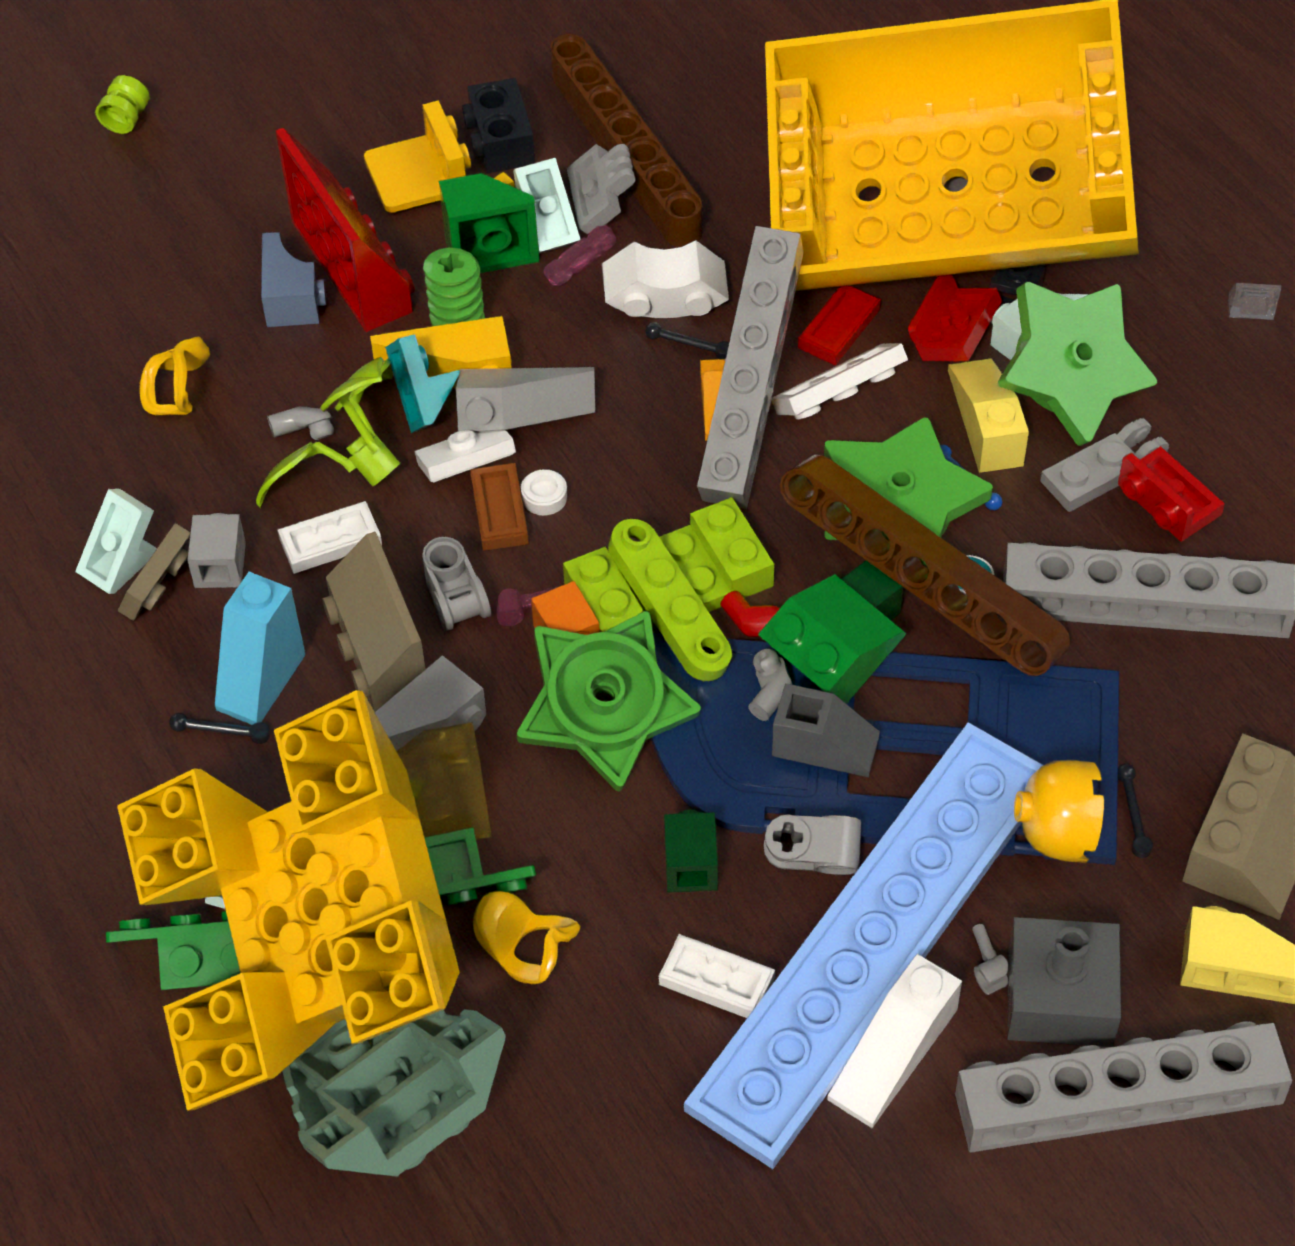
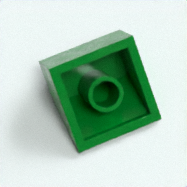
(489, 221)
(832, 636)

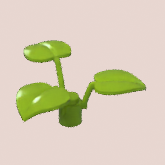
(367, 451)

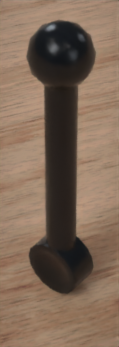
(654, 331)
(258, 732)
(1141, 844)

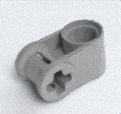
(455, 589)
(820, 844)

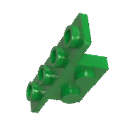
(459, 868)
(187, 950)

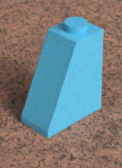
(257, 648)

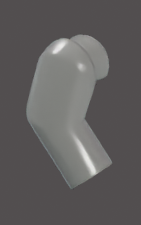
(301, 418)
(772, 676)

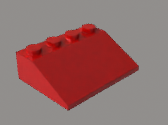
(343, 238)

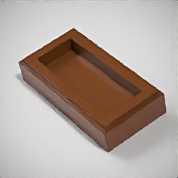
(499, 506)

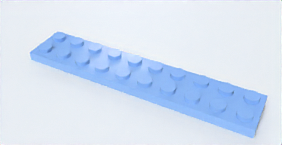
(885, 916)

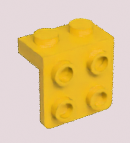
(410, 170)

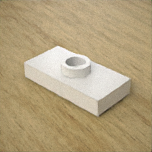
(464, 452)
(326, 536)
(715, 976)

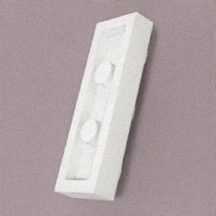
(840, 381)

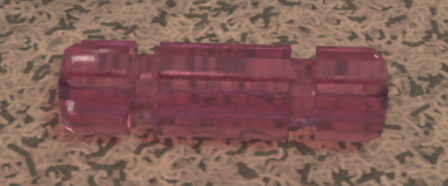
(579, 255)

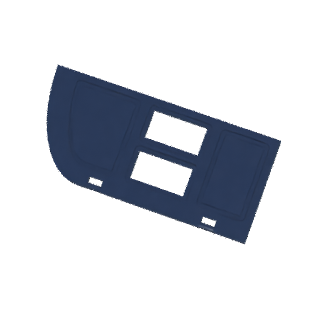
(728, 767)

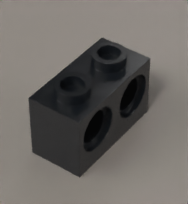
(499, 125)

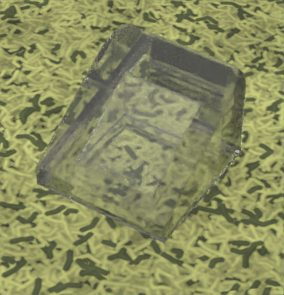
(1253, 301)

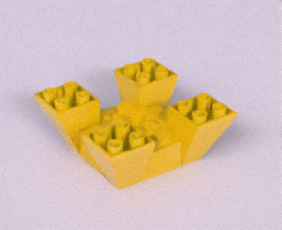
(320, 899)

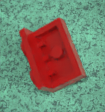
(952, 320)
(1169, 493)

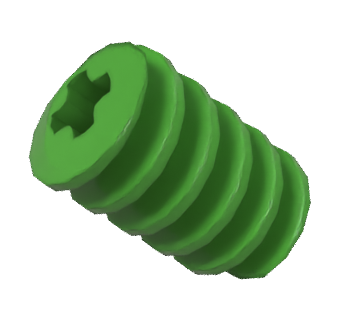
(453, 287)

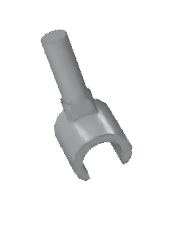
(992, 972)

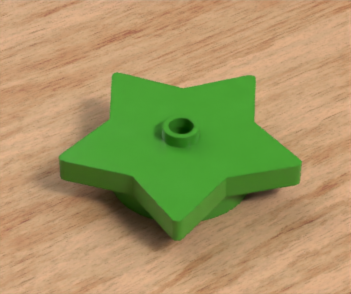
(1074, 356)
(912, 476)
(612, 663)

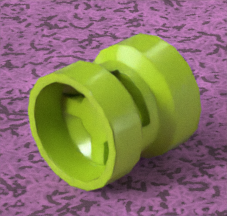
(122, 105)

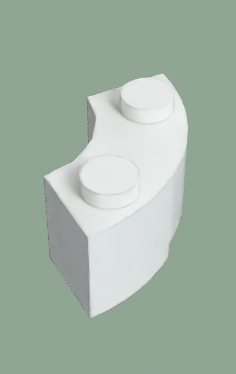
(665, 281)

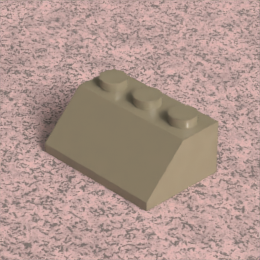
(373, 622)
(1250, 831)

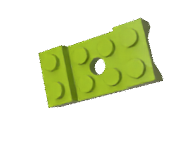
(713, 552)

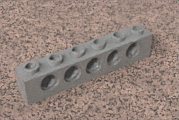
(751, 366)
(1155, 589)
(1101, 1106)

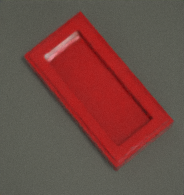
(839, 324)

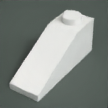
(896, 1040)

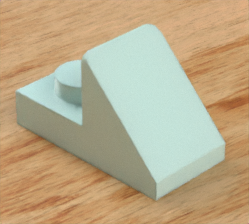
(553, 212)
(116, 542)

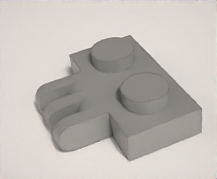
(597, 182)

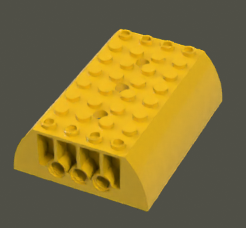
(943, 103)

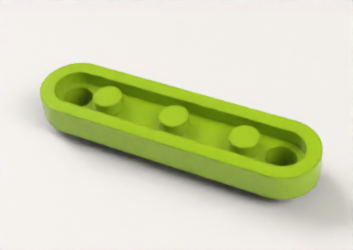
(669, 599)

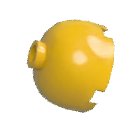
(1061, 811)

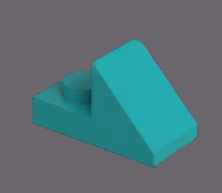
(419, 395)

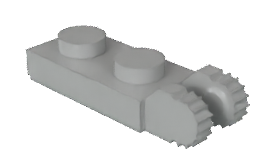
(1097, 466)

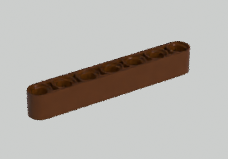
(614, 121)
(945, 564)

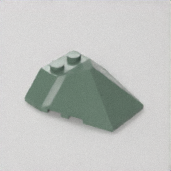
(395, 1094)

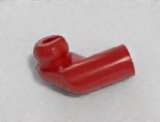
(746, 617)

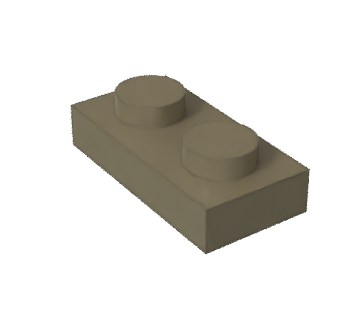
(146, 587)

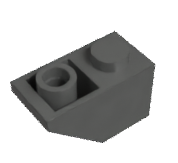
(823, 732)

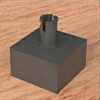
(1064, 982)

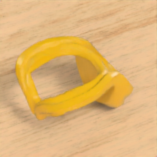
(186, 356)
(504, 920)

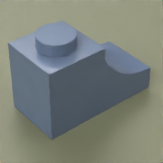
(289, 286)

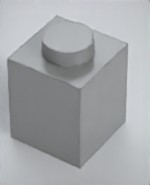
(216, 550)

